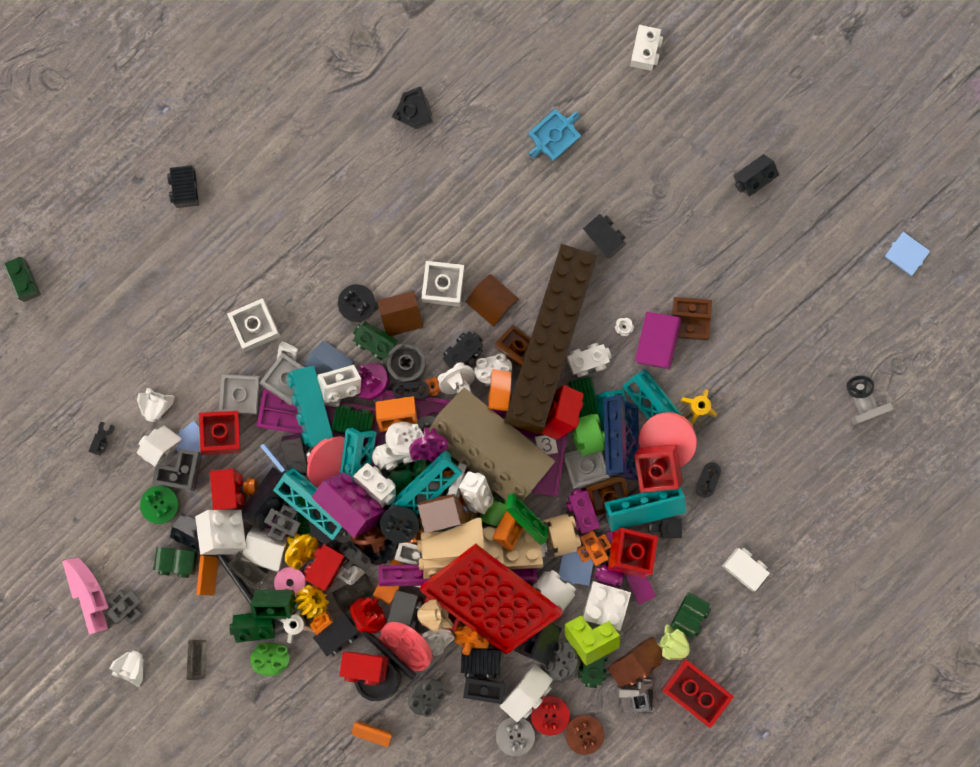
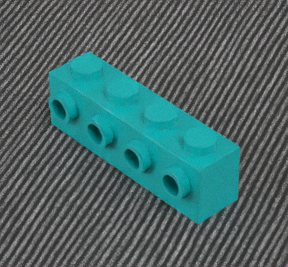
(310, 405)
(644, 508)

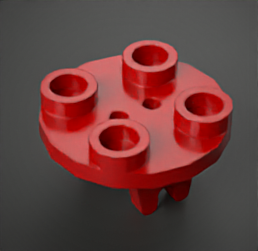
(368, 615)
(550, 725)

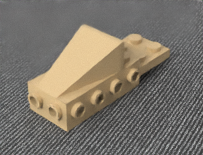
(444, 546)

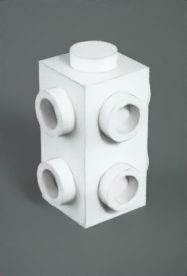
(593, 358)
(386, 459)
(376, 485)
(476, 492)

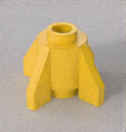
(695, 410)

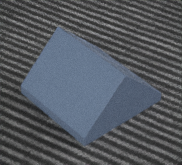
(327, 358)

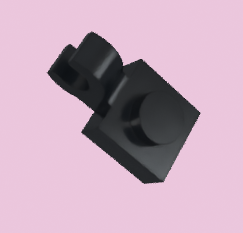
(99, 441)
(669, 528)

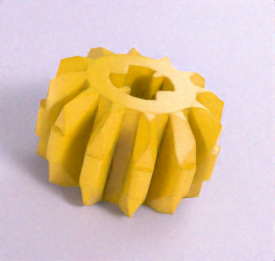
(311, 601)

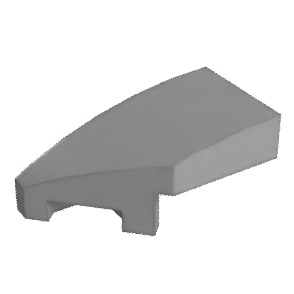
(635, 690)

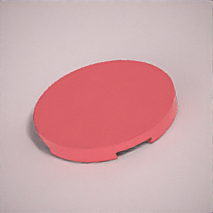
(670, 430)
(325, 460)
(407, 645)

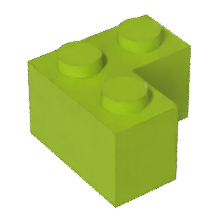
(591, 643)

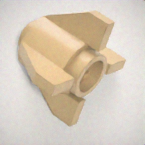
(434, 616)

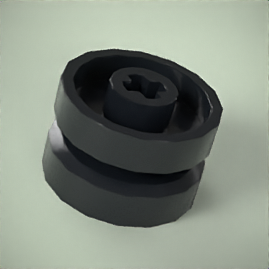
(384, 689)

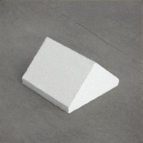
(265, 549)

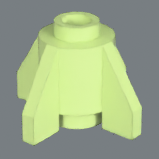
(674, 644)

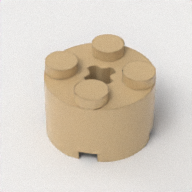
(562, 535)

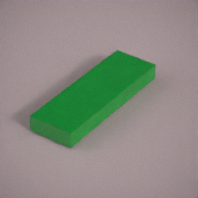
(526, 518)

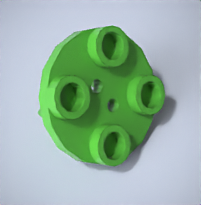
(261, 656)

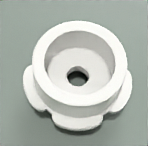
(624, 321)

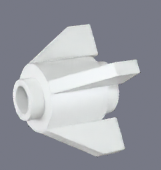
(154, 404)
(301, 625)
(129, 667)

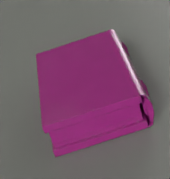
(658, 340)

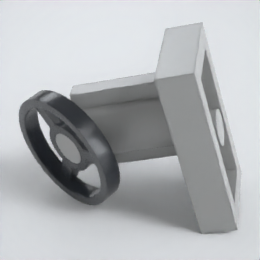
(865, 401)

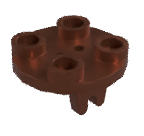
(373, 536)
(580, 726)

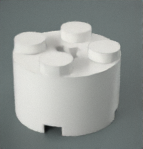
(554, 589)

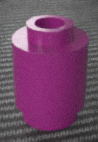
(608, 577)

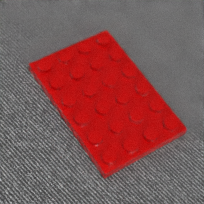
(491, 599)

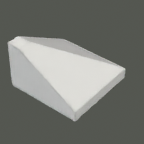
(288, 350)
(350, 576)

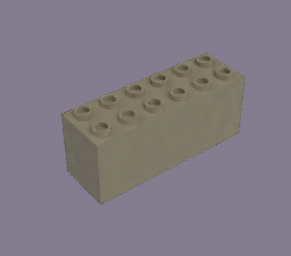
(491, 447)

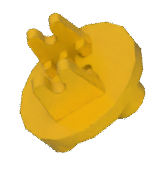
(300, 550)

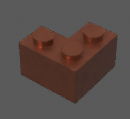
(637, 663)

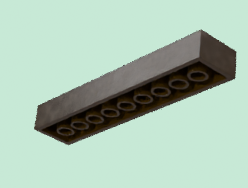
(550, 339)

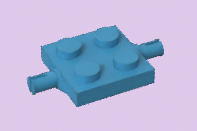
(554, 135)

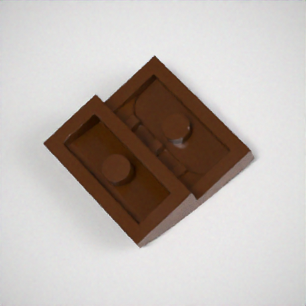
(694, 316)

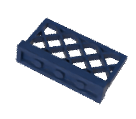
(616, 431)

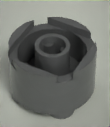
(409, 353)

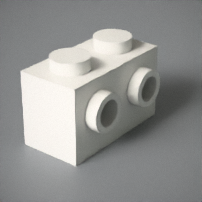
(645, 48)
(339, 384)
(158, 445)
(746, 569)

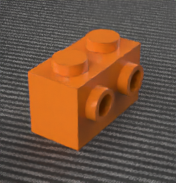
(395, 411)

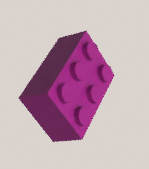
(348, 504)

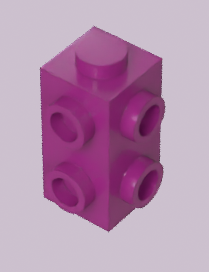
(583, 511)

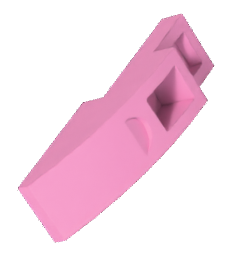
(86, 588)

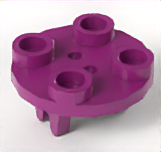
(373, 381)
(429, 446)

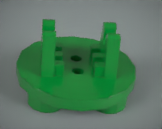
(164, 512)

